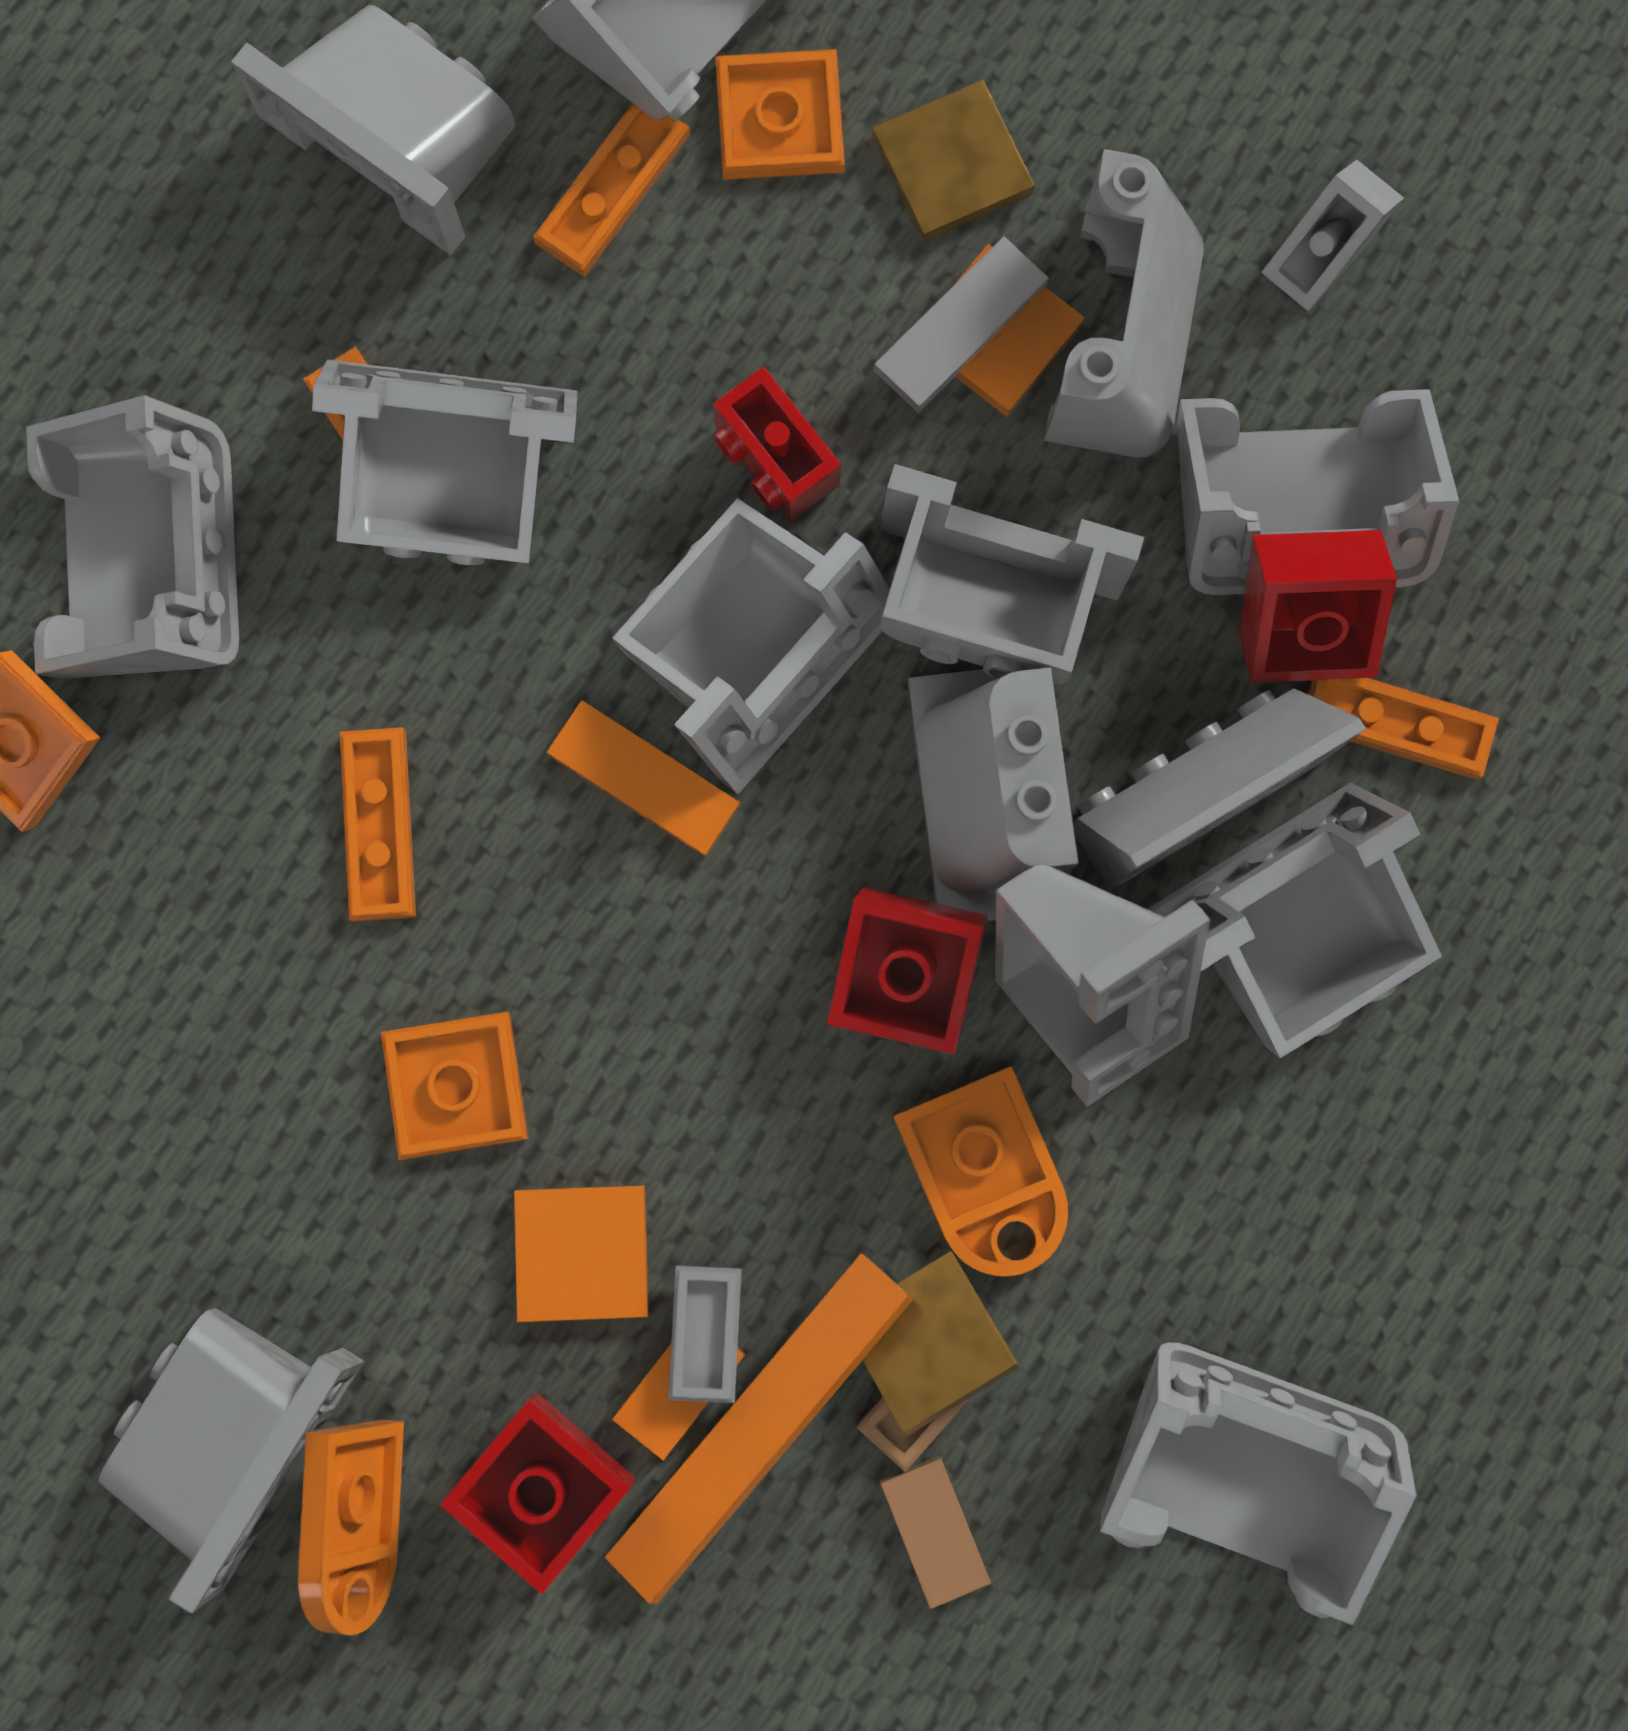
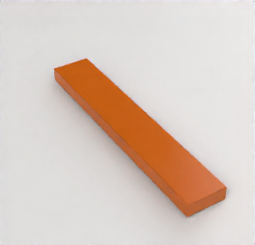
(758, 1429)

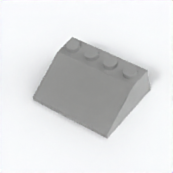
(1210, 782)

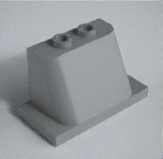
(387, 110)
(440, 459)
(992, 586)
(754, 635)
(990, 781)
(1313, 918)
(1097, 974)
(219, 1442)

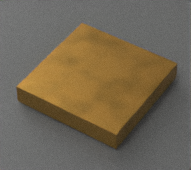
(953, 160)
(938, 1347)

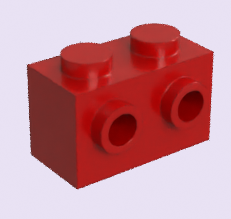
(776, 445)

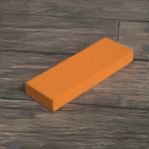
(610, 188)
(1413, 724)
(643, 778)
(377, 824)

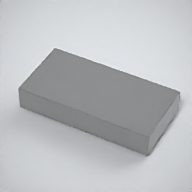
(705, 1334)

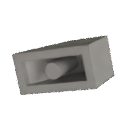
(1332, 234)

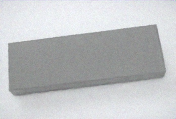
(961, 324)

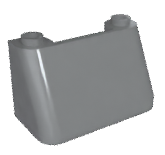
(646, 46)
(1127, 391)
(1362, 478)
(142, 540)
(1263, 1476)

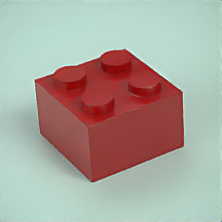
(1316, 605)
(907, 969)
(538, 1492)

